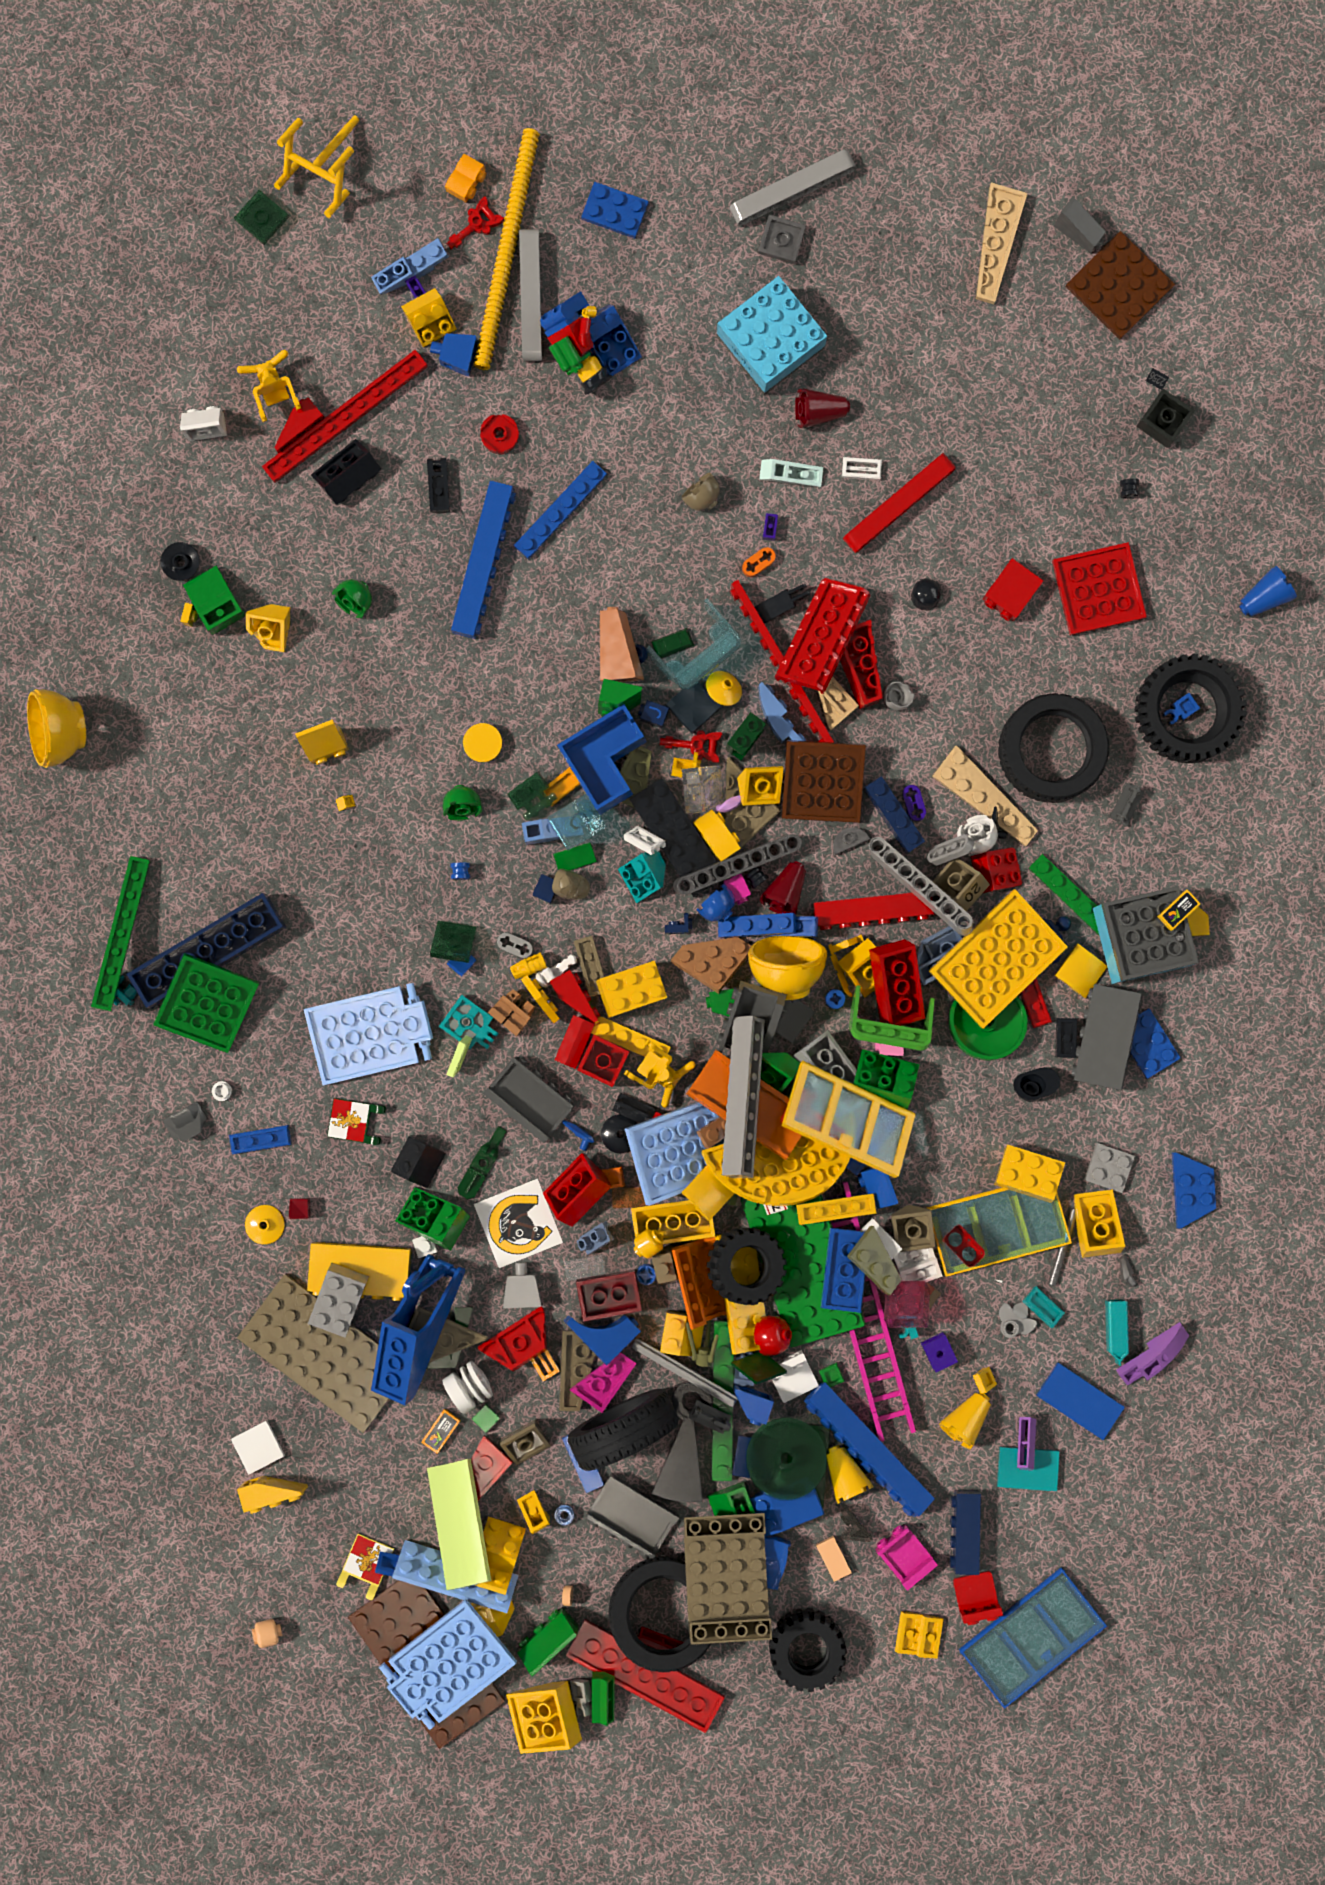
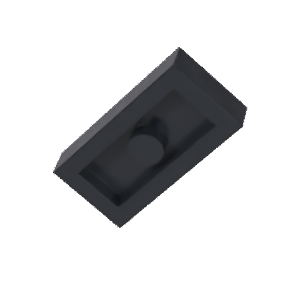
(1066, 1038)

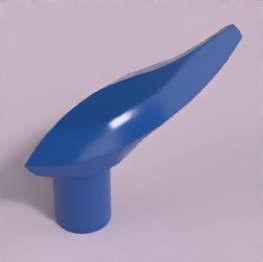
(579, 1132)

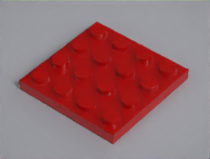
(1099, 588)

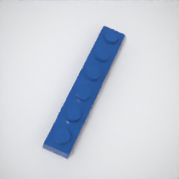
(560, 510)

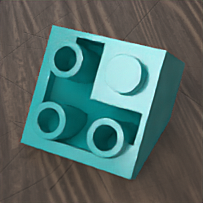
(644, 875)

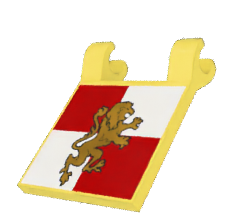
(362, 1563)

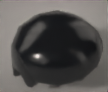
(926, 594)

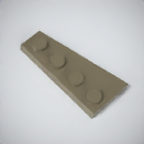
(575, 1365)

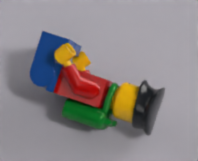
(572, 340)

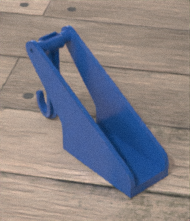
(405, 1352)

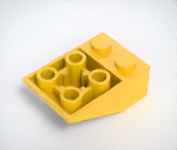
(268, 1491)

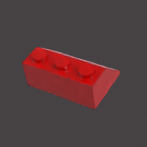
(576, 1190)

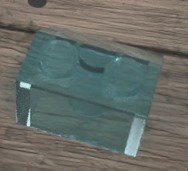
(577, 822)

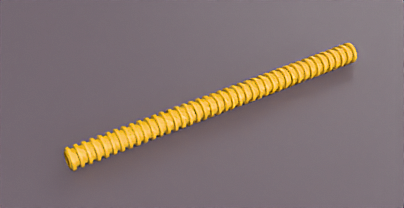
(507, 248)

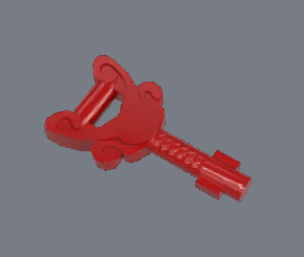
(476, 223)
(696, 744)

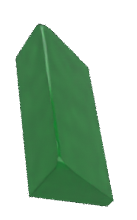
(575, 857)

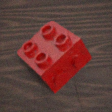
(998, 868)
(977, 1598)

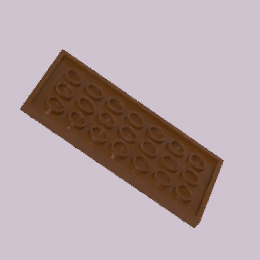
(397, 1619)

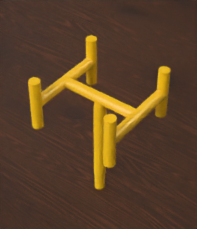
(337, 168)

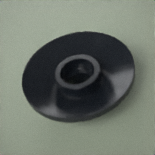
(171, 558)
(610, 1130)

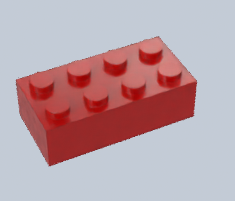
(897, 983)

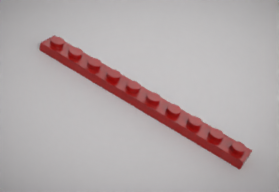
(345, 416)
(776, 658)

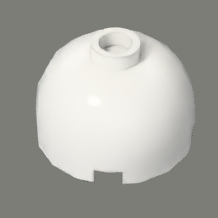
(982, 831)

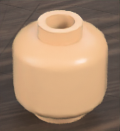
(266, 1633)

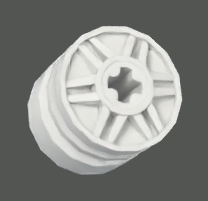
(470, 1385)

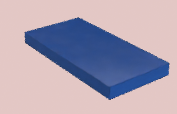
(842, 1278)
(1080, 1401)

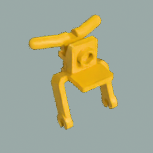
(271, 385)
(658, 1071)

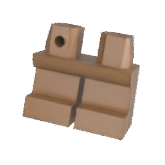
(506, 1006)

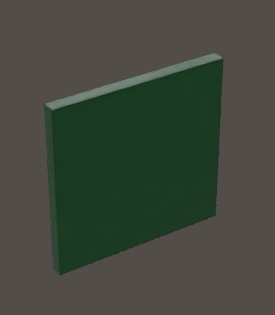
(758, 1367)

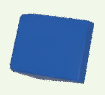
(461, 967)

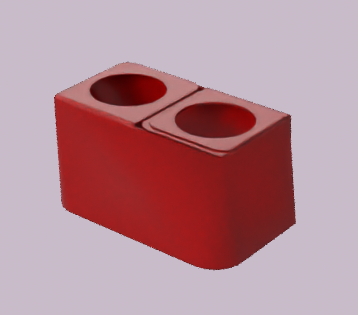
(958, 1249)

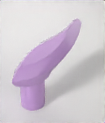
(729, 804)

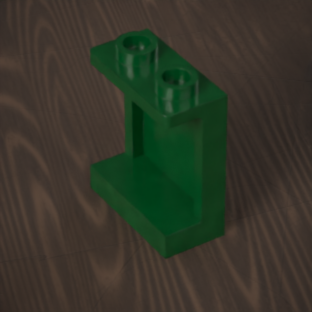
(745, 736)

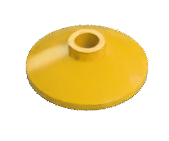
(723, 688)
(274, 1222)

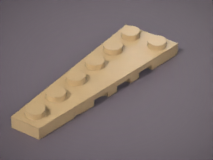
(1000, 227)
(973, 787)

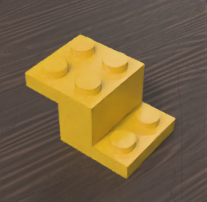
(502, 1549)

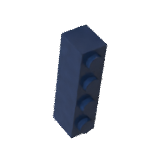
(893, 815)
(966, 1532)

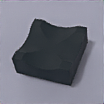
(693, 707)

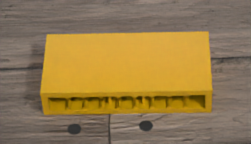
(385, 1266)

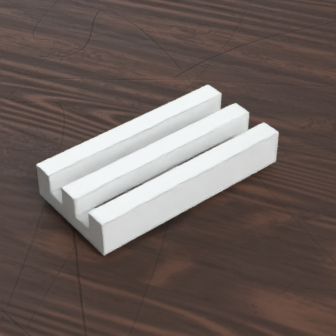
(863, 469)
(641, 838)

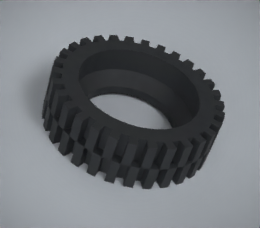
(1221, 688)

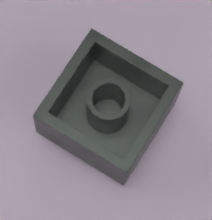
(1165, 418)

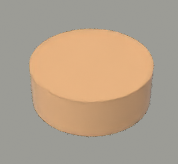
(567, 1596)

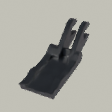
(780, 603)

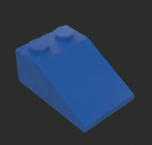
(786, 1514)

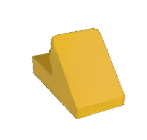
(533, 1512)

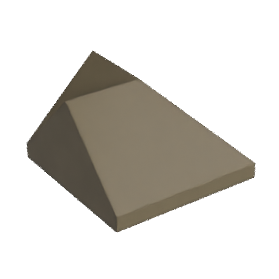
(913, 1228)

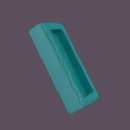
(1043, 1307)

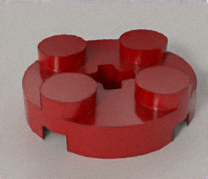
(499, 423)

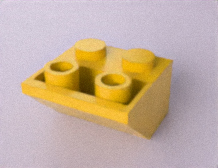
(429, 317)

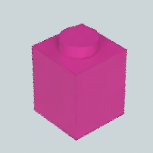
(739, 888)

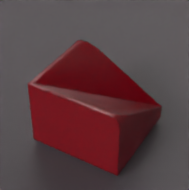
(299, 1208)

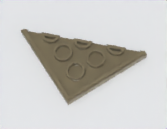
(746, 819)
(452, 1337)

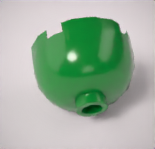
(353, 596)
(461, 802)

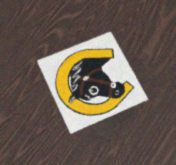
(518, 1223)

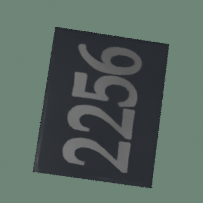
(1157, 379)

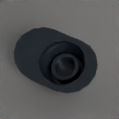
(1036, 1084)

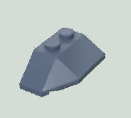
(933, 949)

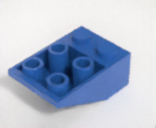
(612, 340)

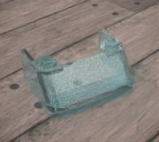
(725, 643)

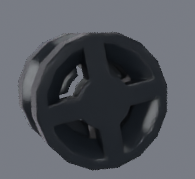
(1129, 488)
(756, 876)

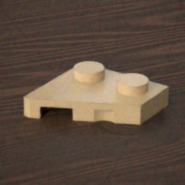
(836, 704)

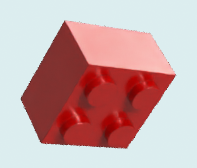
(603, 1060)

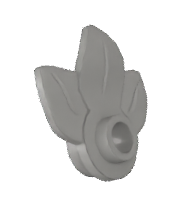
(1017, 1317)

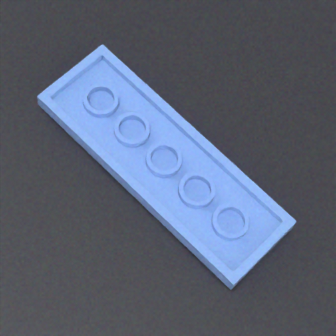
(424, 1568)

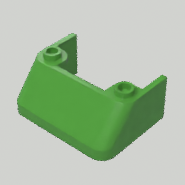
(888, 1033)

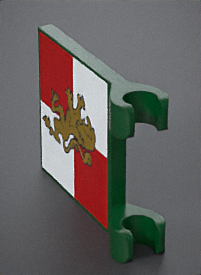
(351, 1121)

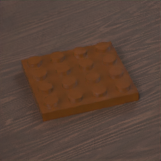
(1120, 285)
(823, 781)

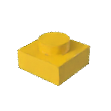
(189, 615)
(984, 1380)

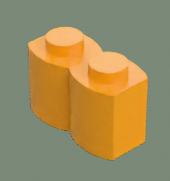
(465, 178)

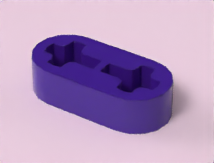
(918, 801)

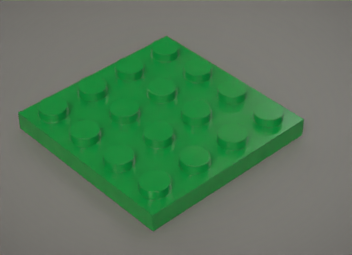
(206, 1003)

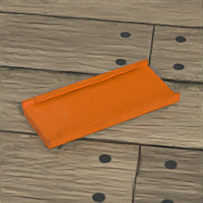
(712, 1092)

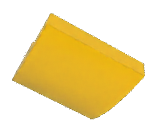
(1081, 970)
(707, 1193)
(919, 1635)

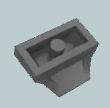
(186, 1122)

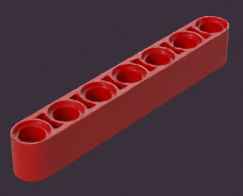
(899, 503)

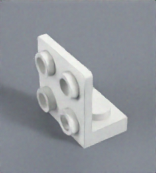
(798, 1378)

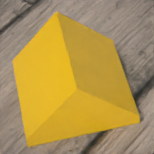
(760, 785)

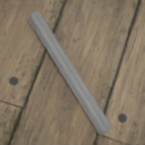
(684, 1372)

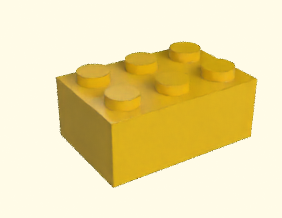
(631, 989)
(1029, 1173)

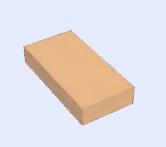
(833, 1558)

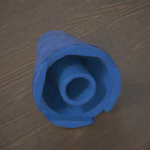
(1268, 593)

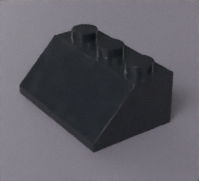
(346, 472)

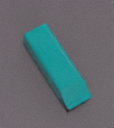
(1117, 1328)

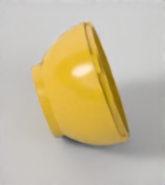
(54, 727)
(787, 964)

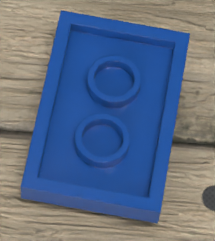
(614, 210)
(1151, 1045)

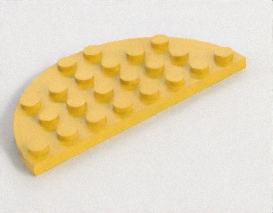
(782, 1182)

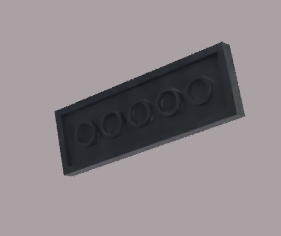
(669, 822)

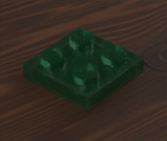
(261, 217)
(453, 941)

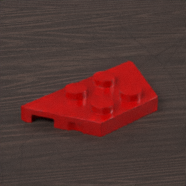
(519, 1341)

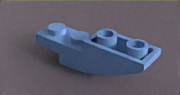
(417, 264)
(774, 711)

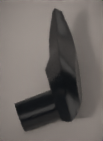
(1001, 834)

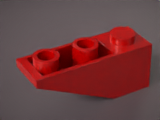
(571, 994)

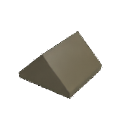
(525, 1442)

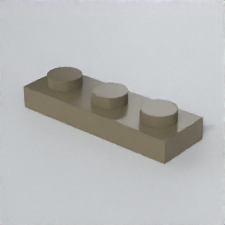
(589, 963)

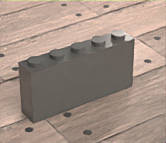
(1107, 1037)

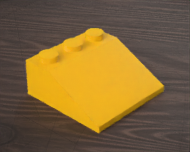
(544, 1718)

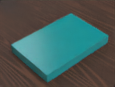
(1041, 1478)

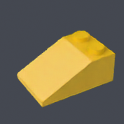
(323, 742)
(1098, 1224)

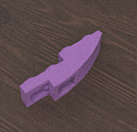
(1160, 1353)

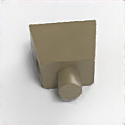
(665, 1266)

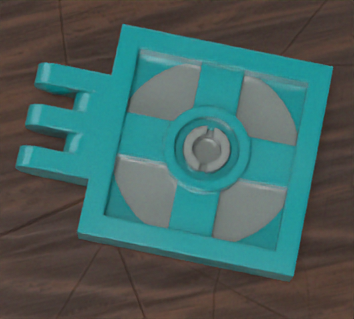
(468, 1020)

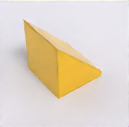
(345, 802)

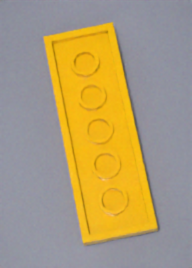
(742, 1317)

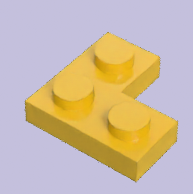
(541, 998)

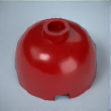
(772, 1335)

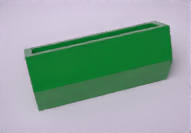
(603, 1698)

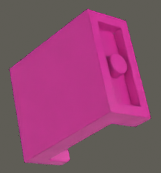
(906, 1556)

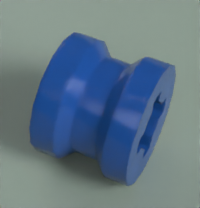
(460, 871)
(833, 1001)
(647, 1276)

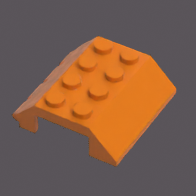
(699, 1296)

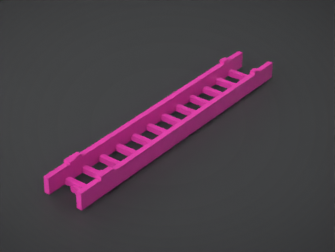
(856, 1342)

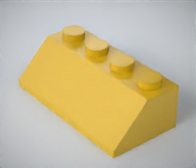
(673, 1220)

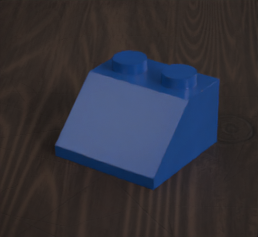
(879, 1185)
(754, 1404)

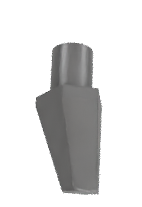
(1126, 1271)

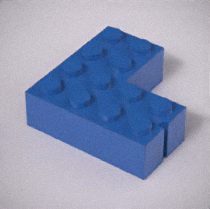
(593, 755)

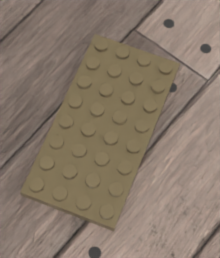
(321, 1362)

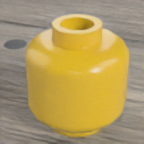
(648, 1243)

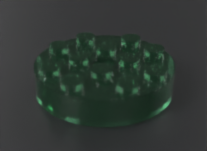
(783, 1480)

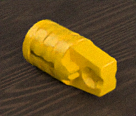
(528, 966)

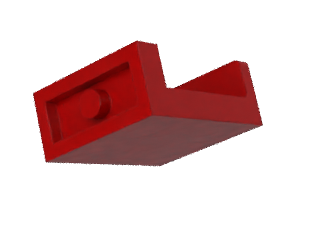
(1012, 590)

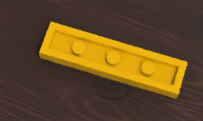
(626, 1037)
(836, 1209)

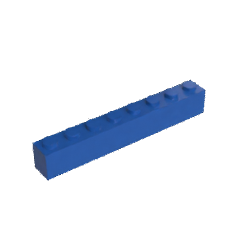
(482, 560)
(869, 1450)

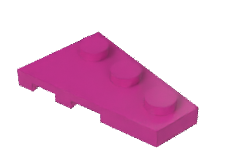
(604, 1382)

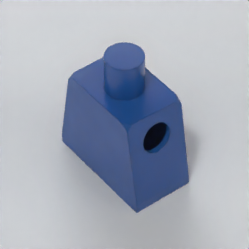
(456, 352)

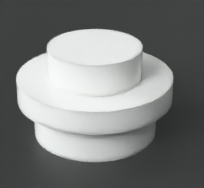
(221, 1091)

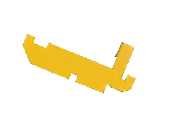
(837, 947)

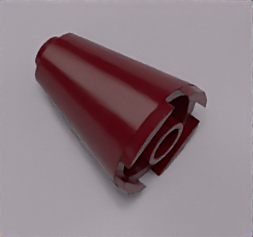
(819, 407)
(785, 890)

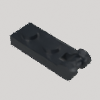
(438, 485)

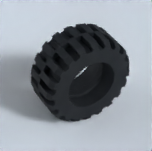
(771, 1272)
(807, 1676)

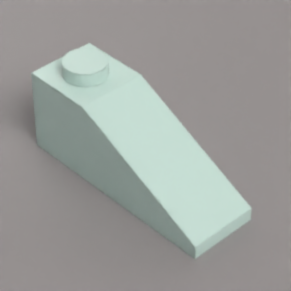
(791, 472)

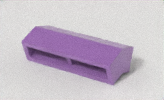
(1030, 1443)

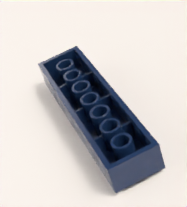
(215, 943)

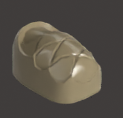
(570, 885)

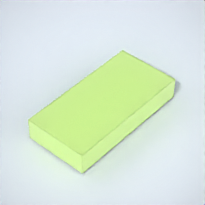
(459, 1056)

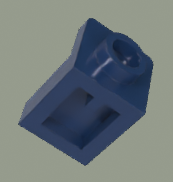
(675, 928)

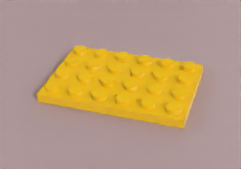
(998, 958)

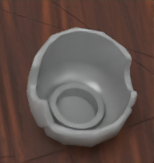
(898, 696)

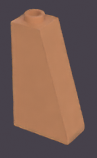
(617, 648)

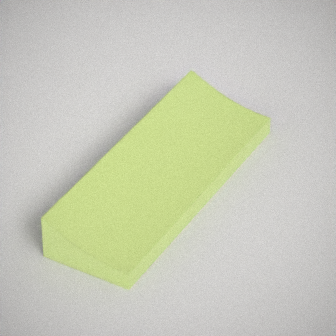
(459, 1525)

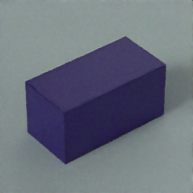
(415, 287)
(770, 527)

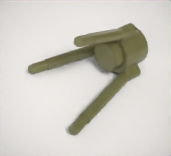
(703, 1356)

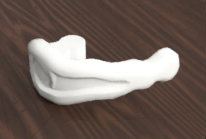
(546, 975)

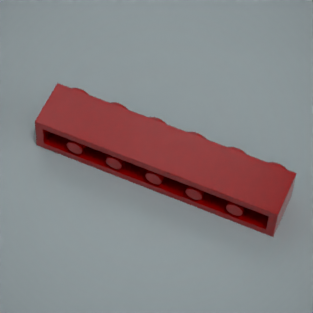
(870, 909)

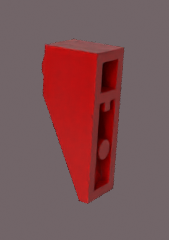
(298, 423)

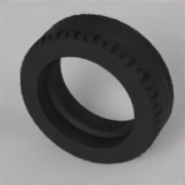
(1096, 747)
(623, 1429)
(619, 1618)

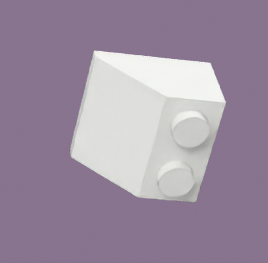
(203, 423)

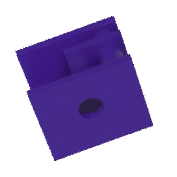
(939, 1352)

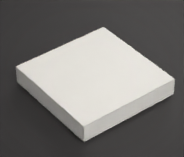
(257, 1447)

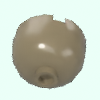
(703, 493)

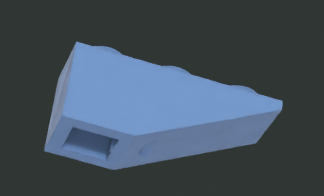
(539, 831)

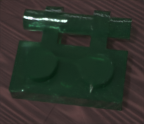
(528, 791)

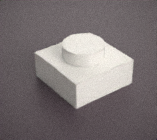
(424, 1247)

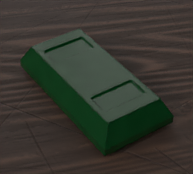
(672, 643)

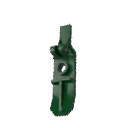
(476, 1174)

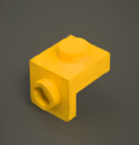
(679, 764)

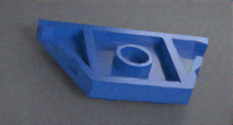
(1192, 1189)

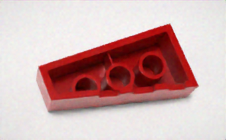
(861, 666)

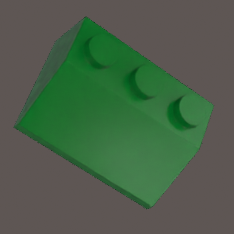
(547, 1640)

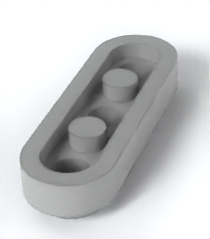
(950, 850)

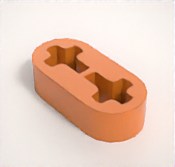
(761, 565)

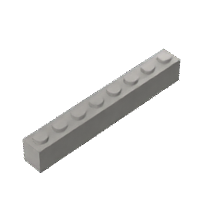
(743, 1097)

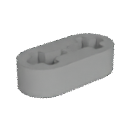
(513, 950)

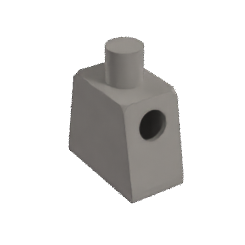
(522, 1289)

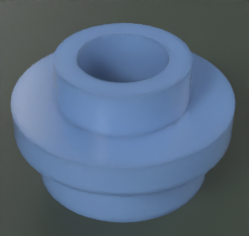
(564, 1521)

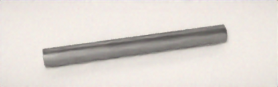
(1062, 1250)

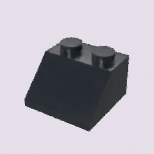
(418, 1161)

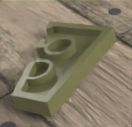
(636, 771)
(875, 1261)

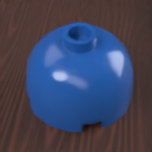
(718, 905)

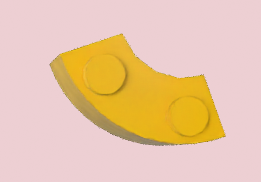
(716, 834)

